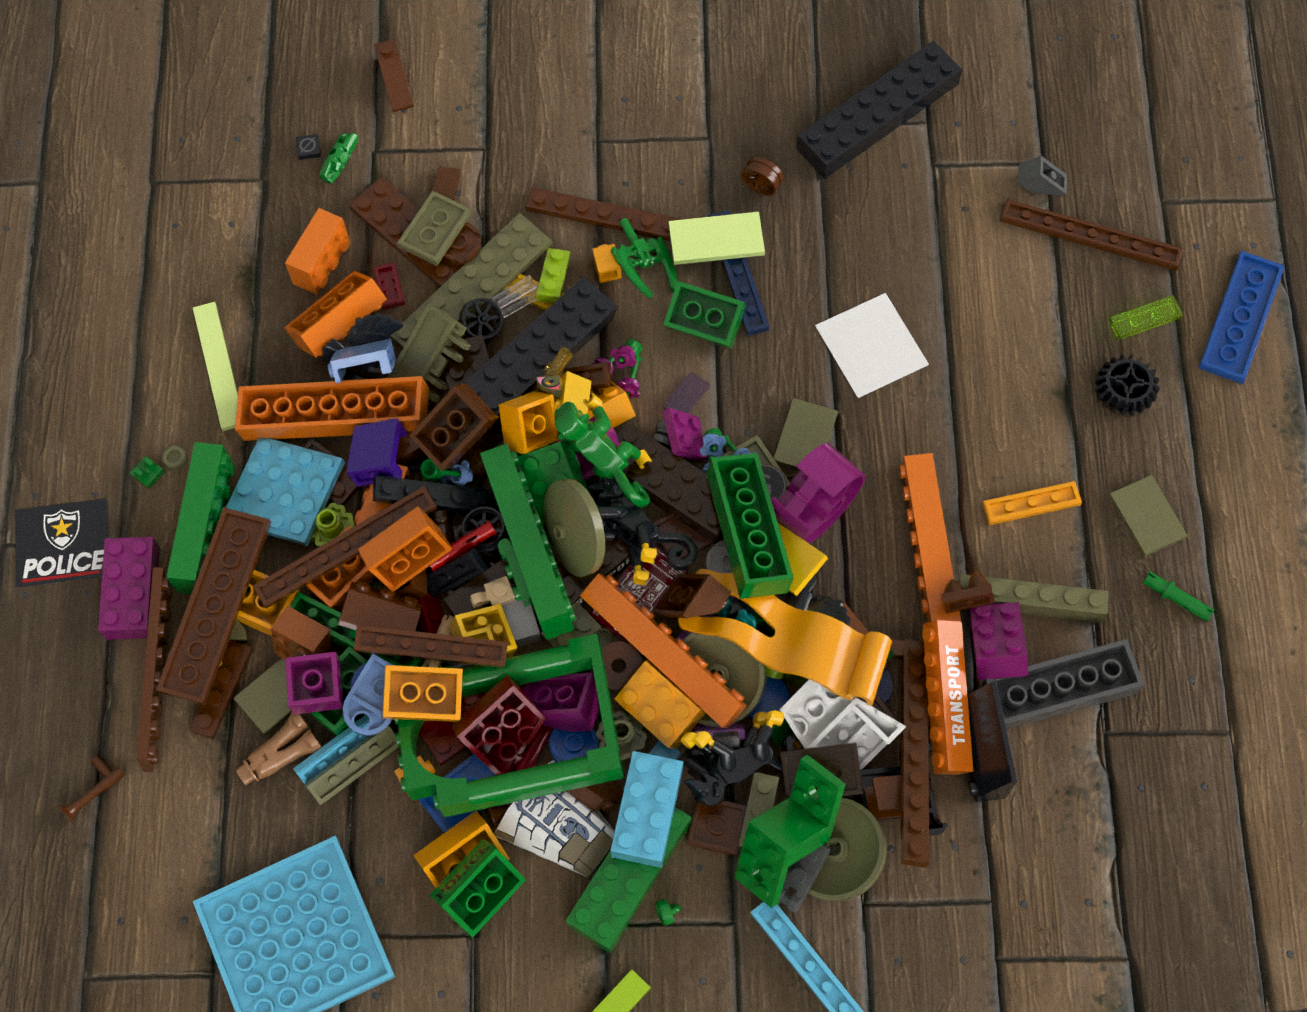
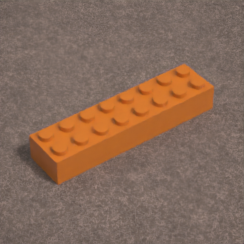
(328, 407)

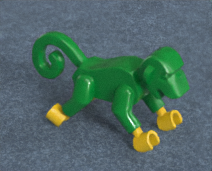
(599, 449)

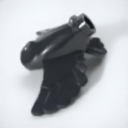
(365, 331)
(805, 601)

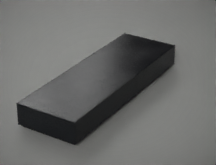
(455, 573)

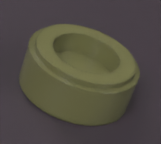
(175, 458)

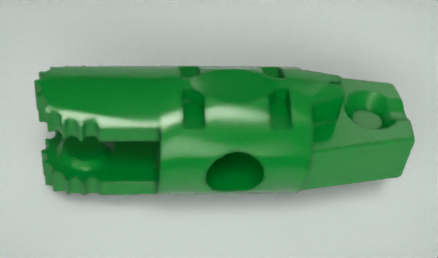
(338, 157)

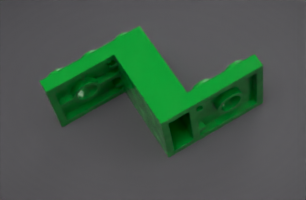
(789, 831)

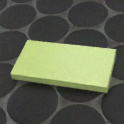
(716, 238)

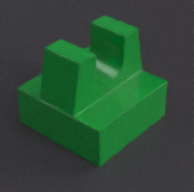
(147, 472)

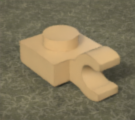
(495, 593)

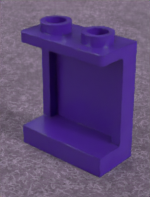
(375, 451)

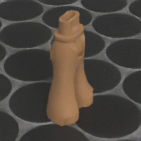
(268, 757)

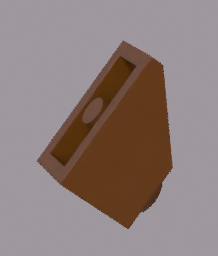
(600, 796)

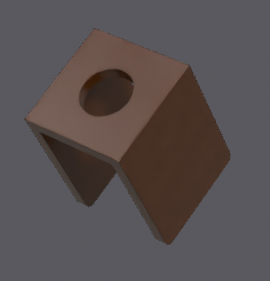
(884, 797)

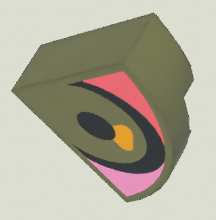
(550, 384)

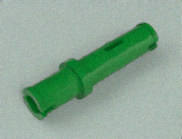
(1178, 596)

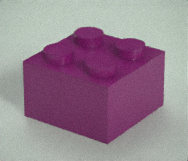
(314, 683)

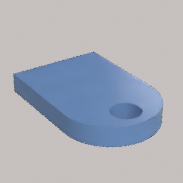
(367, 698)

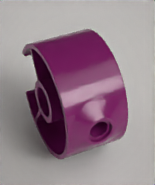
(818, 493)

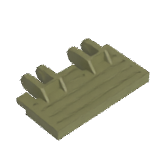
(425, 346)

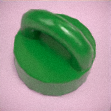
(665, 912)

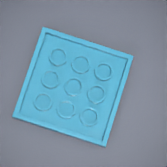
(287, 487)

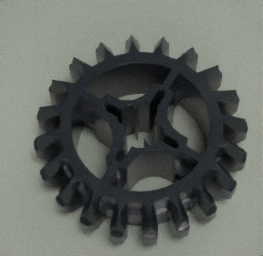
(1139, 379)

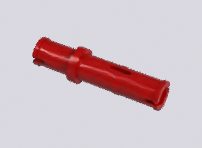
(461, 546)

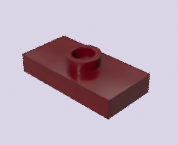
(389, 283)

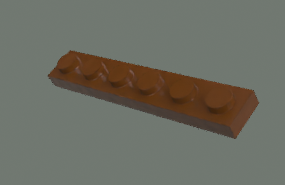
(430, 646)

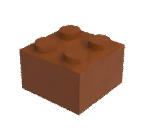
(299, 635)

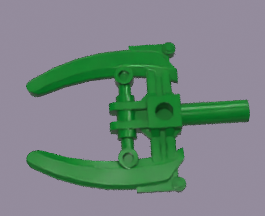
(640, 250)

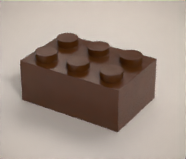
(453, 426)

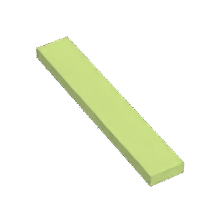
(217, 363)

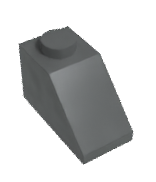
(1042, 177)

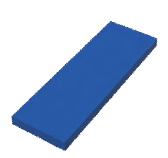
(1241, 317)

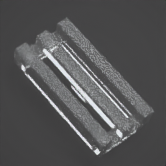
(515, 294)

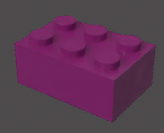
(998, 641)

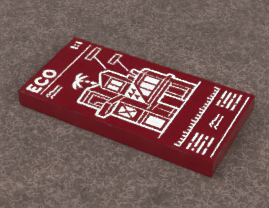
(659, 580)

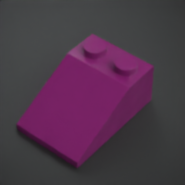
(566, 701)

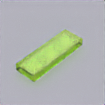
(1145, 317)

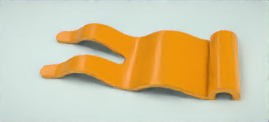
(803, 643)

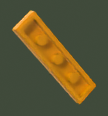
(1031, 503)

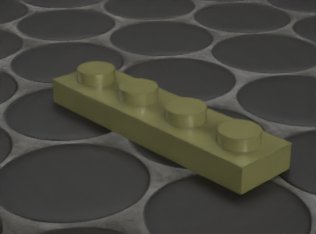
(352, 765)

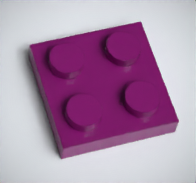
(684, 434)

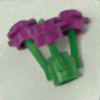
(626, 356)

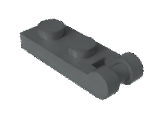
(801, 878)

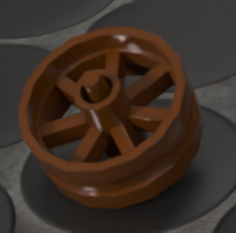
(762, 176)

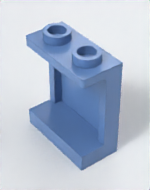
(361, 354)

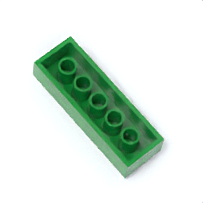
(200, 511)
(749, 526)
(619, 891)

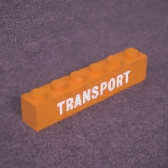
(947, 697)

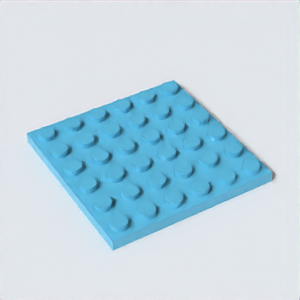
(294, 935)

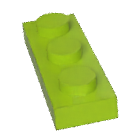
(553, 275)

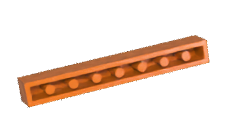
(927, 534)
(663, 650)

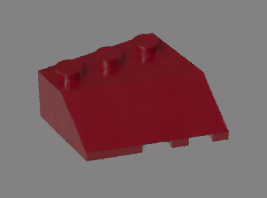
(500, 726)

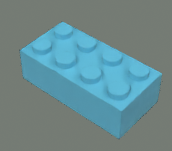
(647, 809)

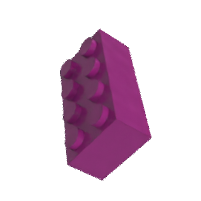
(127, 586)

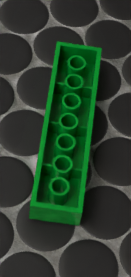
(529, 541)

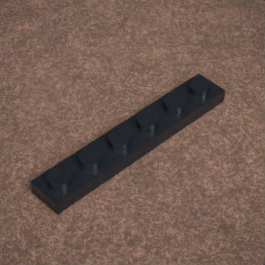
(444, 495)

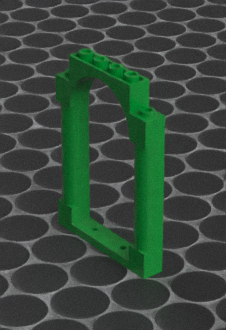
(464, 796)

